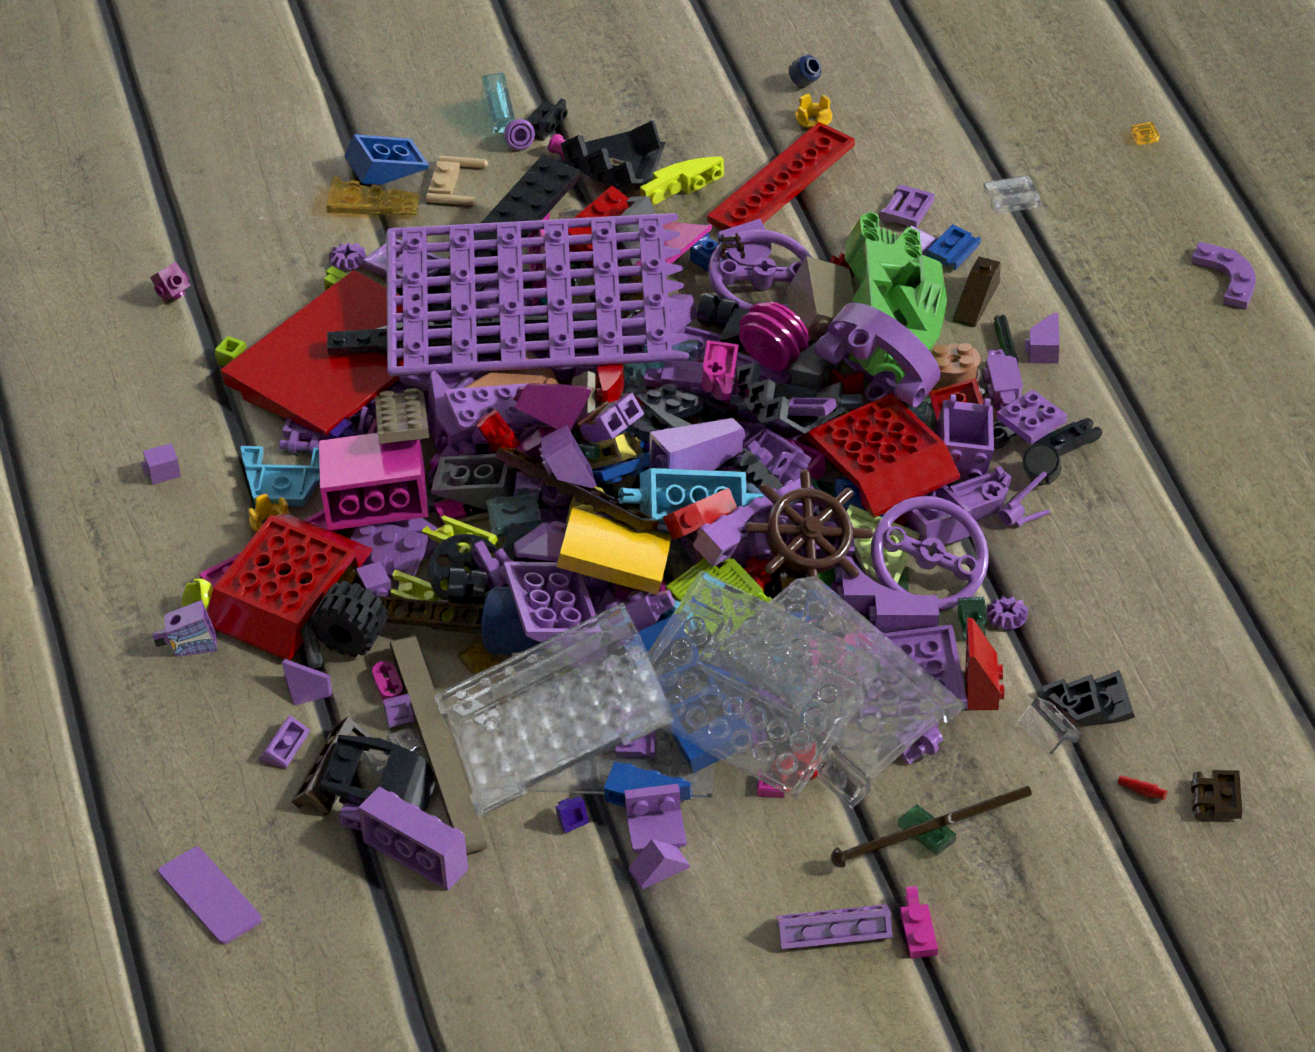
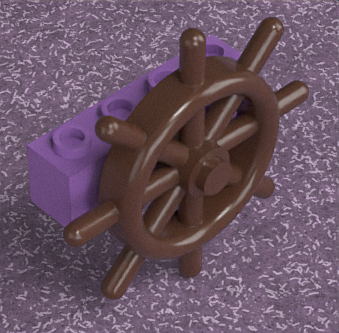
(805, 542)

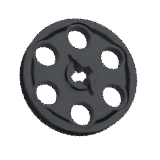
(448, 549)

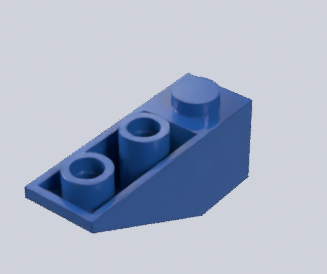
(629, 777)

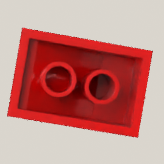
(981, 671)

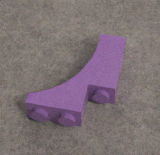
(886, 607)

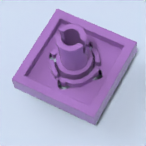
(1031, 422)

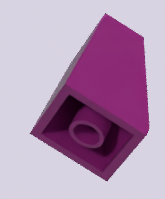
(553, 403)

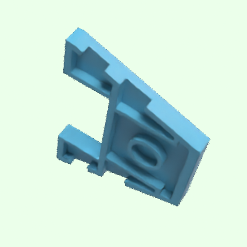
(291, 482)

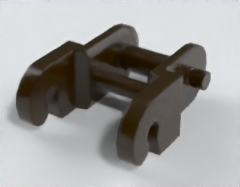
(738, 245)

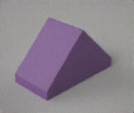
(657, 863)

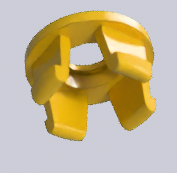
(807, 108)
(264, 509)

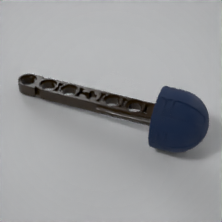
(495, 619)

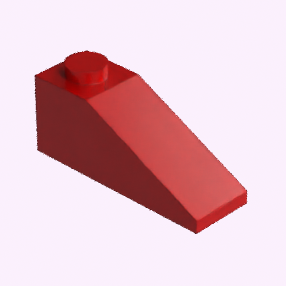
(699, 513)

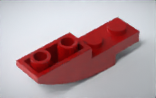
(609, 382)

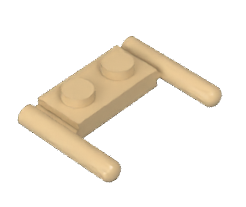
(445, 179)

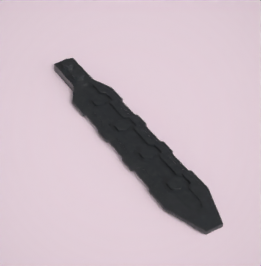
(376, 339)

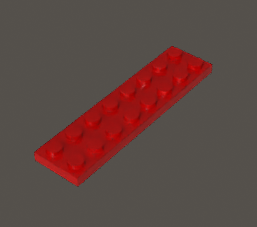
(783, 177)

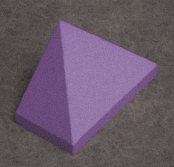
(305, 683)

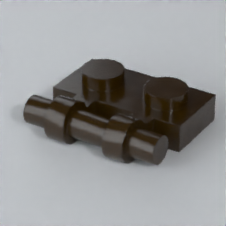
(1226, 794)

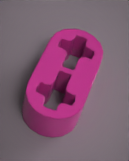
(382, 684)

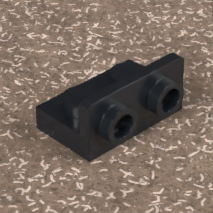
(547, 118)

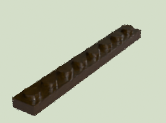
(599, 500)

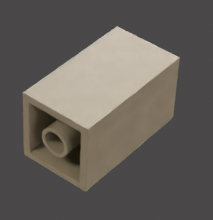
(819, 295)

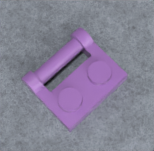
(911, 211)

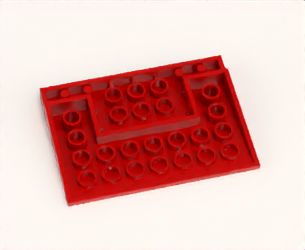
(291, 364)

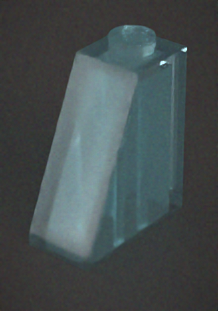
(497, 101)

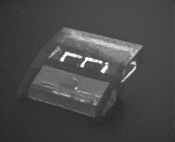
(1012, 194)

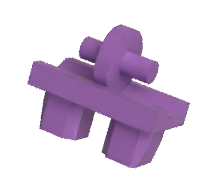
(926, 743)

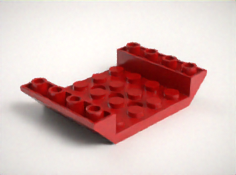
(893, 465)
(271, 607)

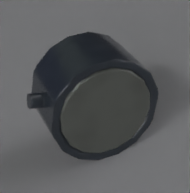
(1042, 458)

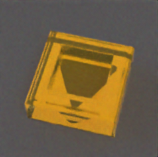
(1145, 133)

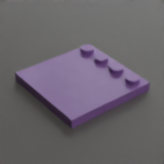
(936, 652)

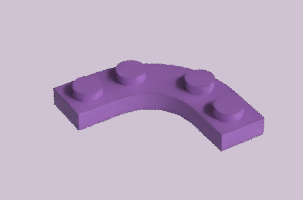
(1234, 266)

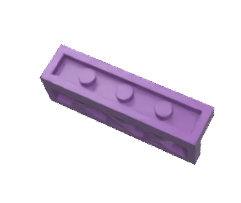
(834, 926)

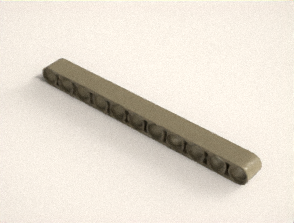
(437, 742)

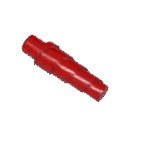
(1147, 789)

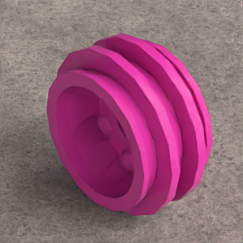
(773, 335)

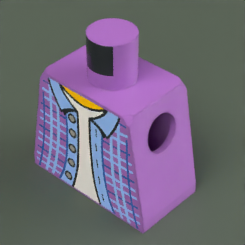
(188, 631)

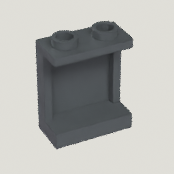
(637, 206)

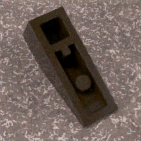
(978, 291)

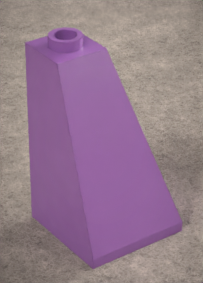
(696, 446)

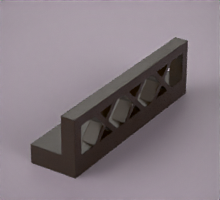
(312, 780)

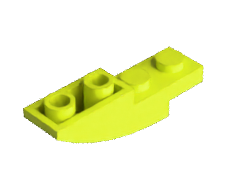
(684, 176)

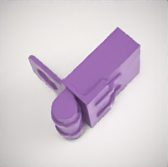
(788, 458)

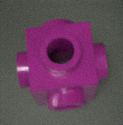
(170, 282)

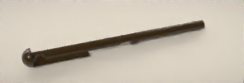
(839, 857)

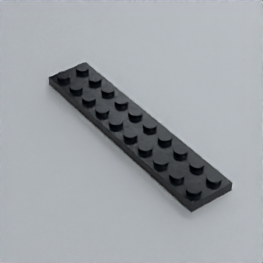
(526, 201)

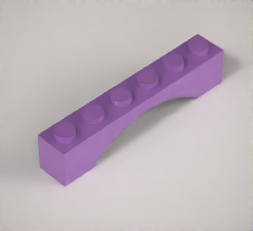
(721, 538)

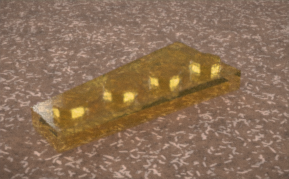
(361, 199)

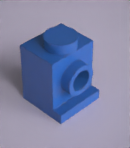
(702, 251)

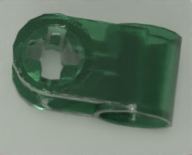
(972, 608)

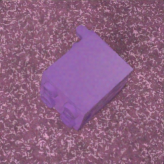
(968, 435)

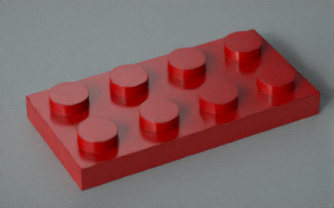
(608, 204)

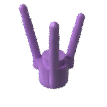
(1014, 510)

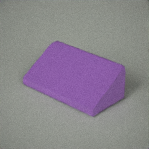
(285, 743)

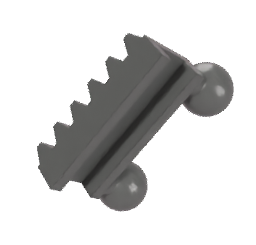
(755, 469)

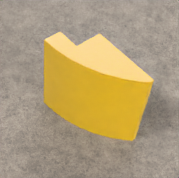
(613, 551)

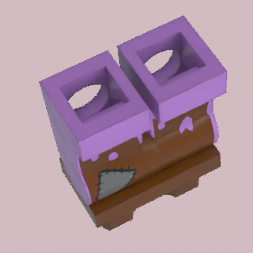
(609, 419)

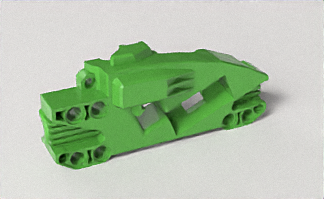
(896, 282)

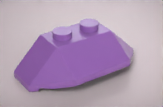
(542, 542)

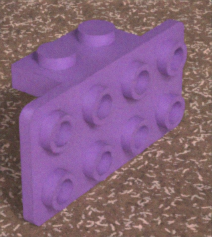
(472, 403)

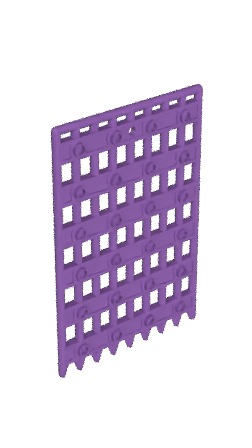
(512, 295)

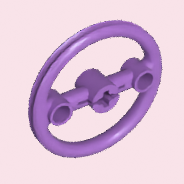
(763, 269)
(920, 550)

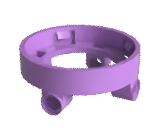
(874, 328)

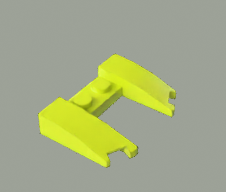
(415, 588)

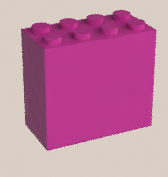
(371, 481)

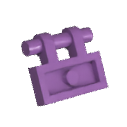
(295, 433)

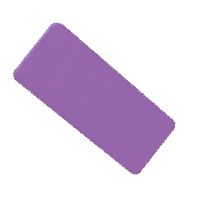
(210, 895)

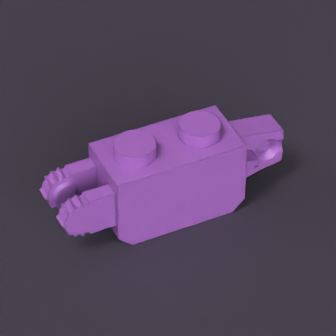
(681, 374)
(1002, 378)
(644, 606)

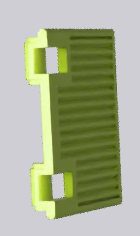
(730, 572)

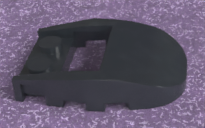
(404, 773)

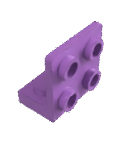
(655, 815)

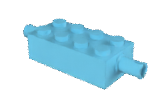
(672, 489)

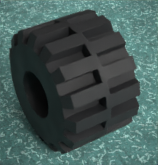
(349, 619)

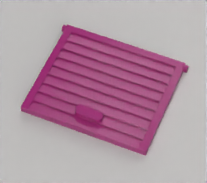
(688, 237)

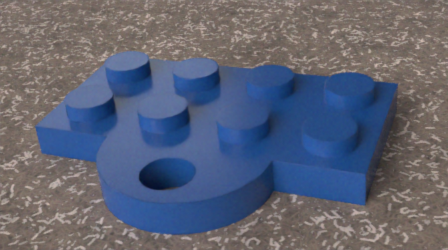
(630, 467)

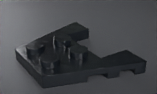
(673, 404)

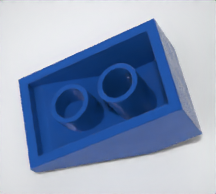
(383, 158)

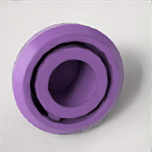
(519, 134)

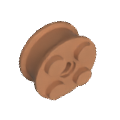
(956, 363)

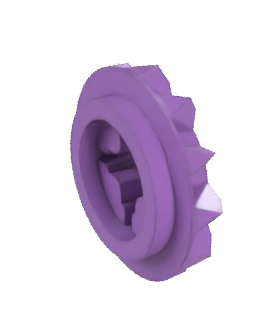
(353, 261)
(1007, 620)

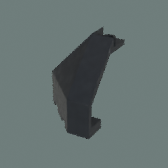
(637, 148)
(772, 400)

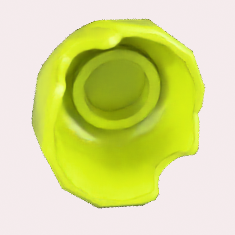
(196, 592)

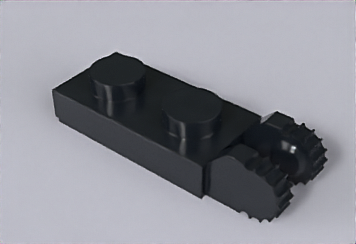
(1072, 436)

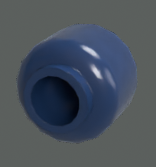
(805, 70)

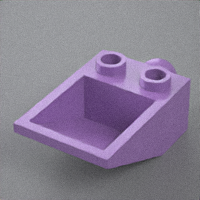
(443, 424)

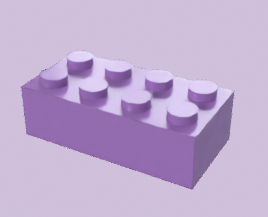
(413, 838)

